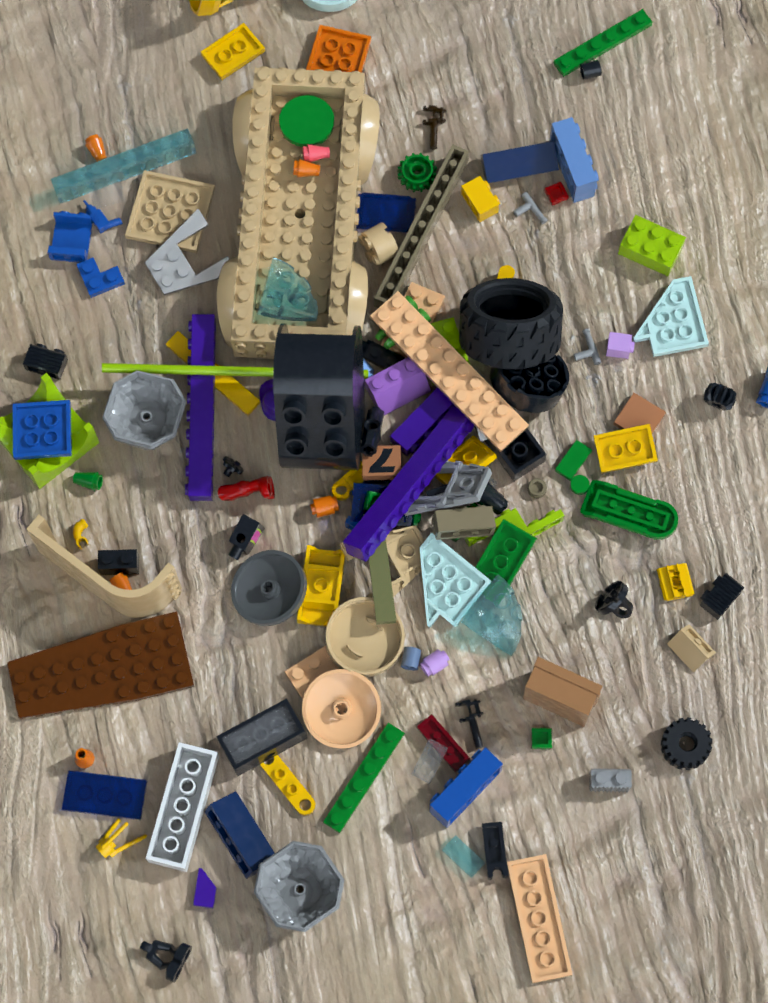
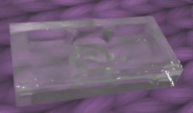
(429, 761)

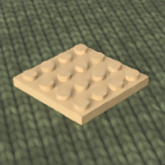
(164, 205)

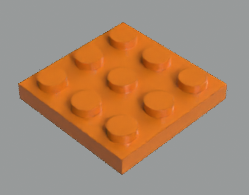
(338, 50)

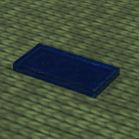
(104, 795)

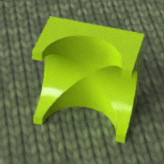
(45, 469)

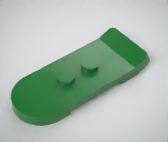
(629, 510)

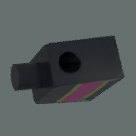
(248, 529)

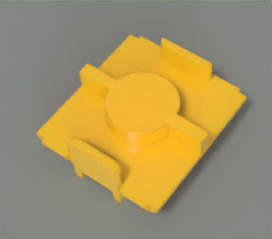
(675, 581)

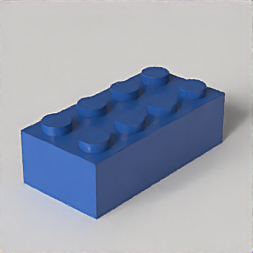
(466, 787)

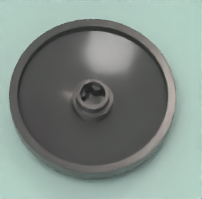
(268, 588)

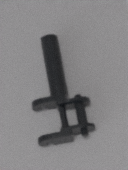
(472, 721)

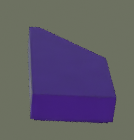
(205, 891)

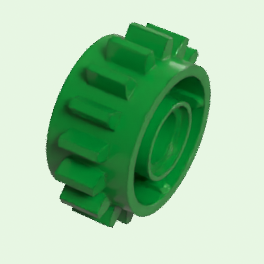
(414, 163)

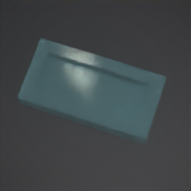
(463, 856)

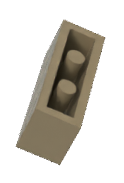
(464, 522)

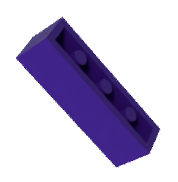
(421, 422)

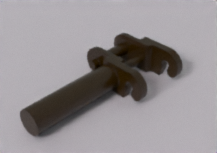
(433, 123)

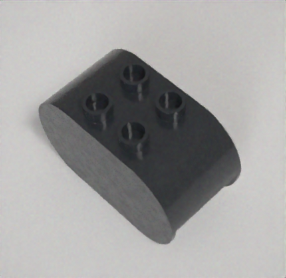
(319, 399)

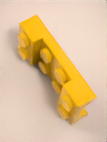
(324, 581)

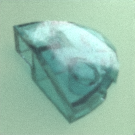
(287, 295)
(497, 616)

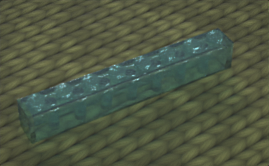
(123, 165)

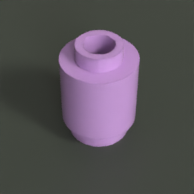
(434, 662)

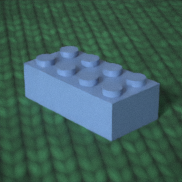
(573, 159)

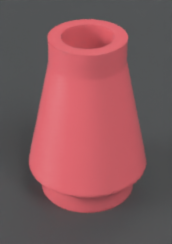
(313, 153)

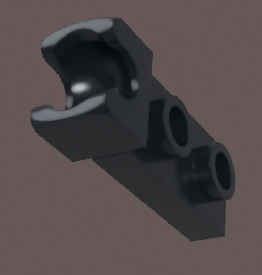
(494, 849)

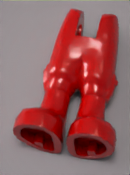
(245, 488)

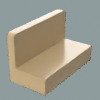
(691, 648)

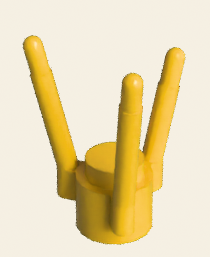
(106, 844)

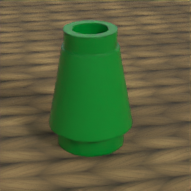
(89, 480)

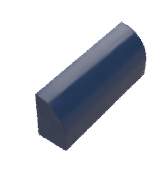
(519, 162)
(239, 833)

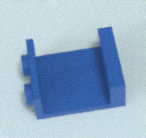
(71, 237)

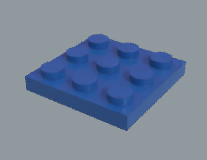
(42, 430)

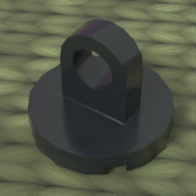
(613, 599)

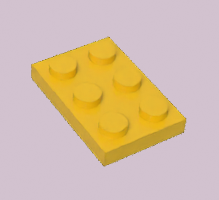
(232, 51)
(625, 448)
(472, 452)

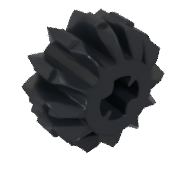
(720, 396)

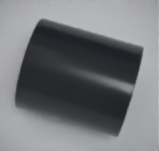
(590, 69)

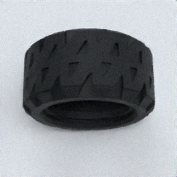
(510, 323)

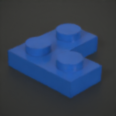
(99, 282)

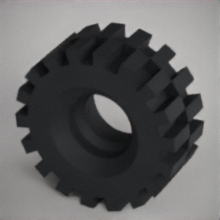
(676, 754)

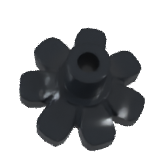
(231, 466)

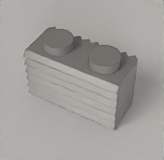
(610, 780)

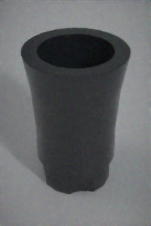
(493, 498)

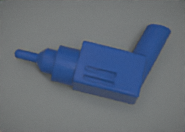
(99, 219)

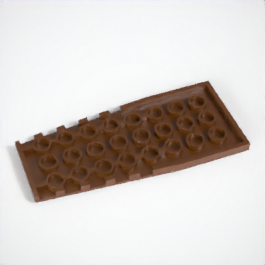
(103, 668)

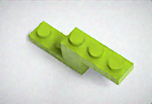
(535, 527)

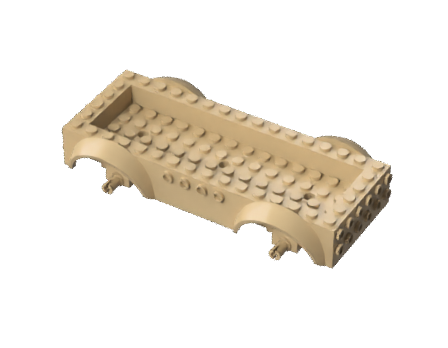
(274, 200)

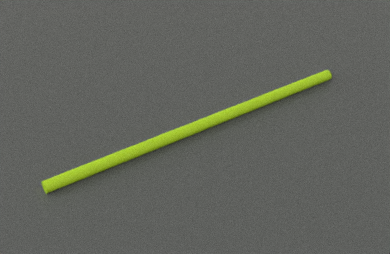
(192, 369)

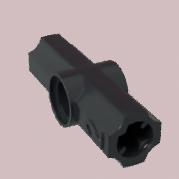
(372, 431)

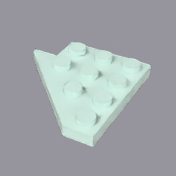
(675, 321)
(448, 582)

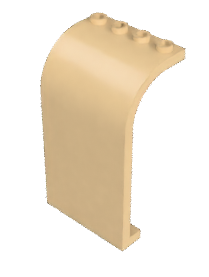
(131, 603)

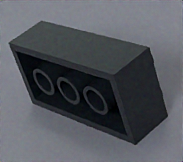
(520, 455)

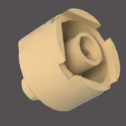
(378, 244)

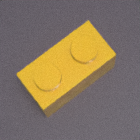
(480, 199)

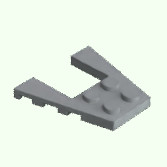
(171, 267)
(463, 488)

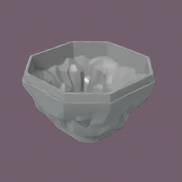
(141, 397)
(293, 867)

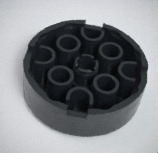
(532, 388)

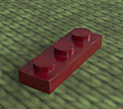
(455, 755)

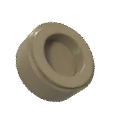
(537, 488)

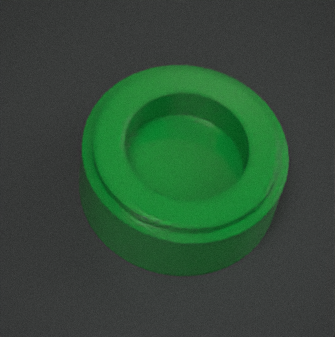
(579, 484)

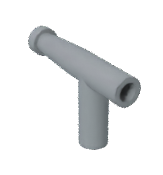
(530, 204)
(591, 352)

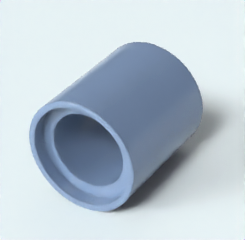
(411, 658)

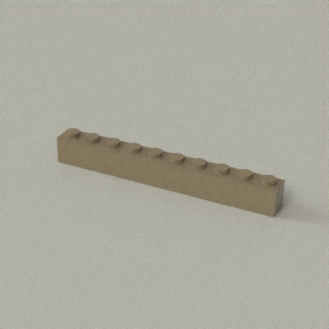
(423, 225)

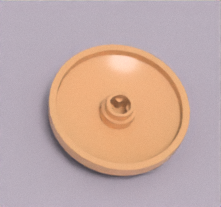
(341, 708)

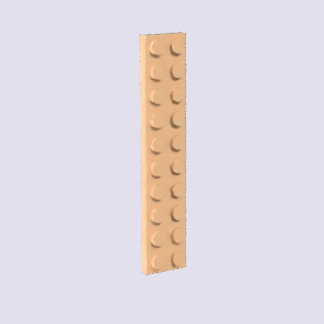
(449, 371)

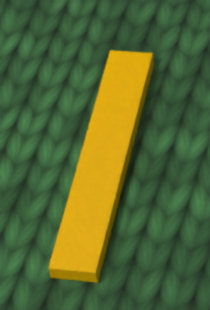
(224, 384)

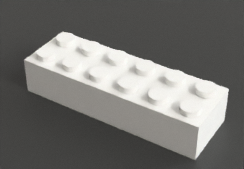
(182, 807)

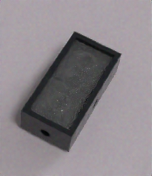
(262, 737)

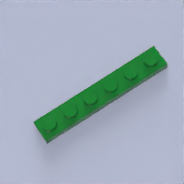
(603, 42)
(364, 778)

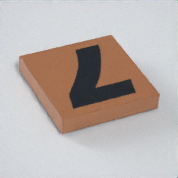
(383, 464)

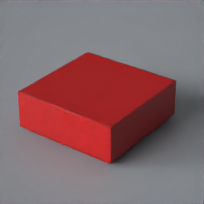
(556, 193)

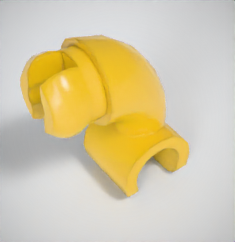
(77, 531)

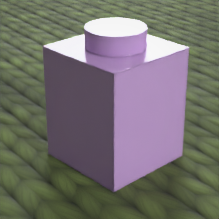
(619, 345)

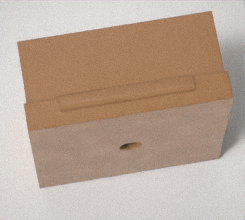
(561, 691)

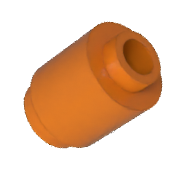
(324, 506)

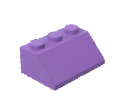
(397, 385)

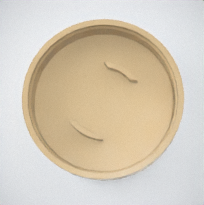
(360, 644)

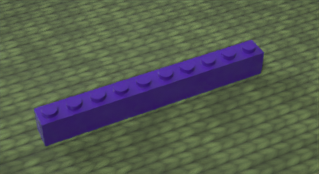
(201, 409)
(408, 485)

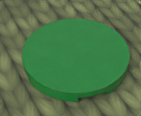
(306, 120)

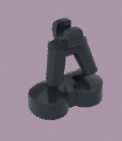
(173, 967)

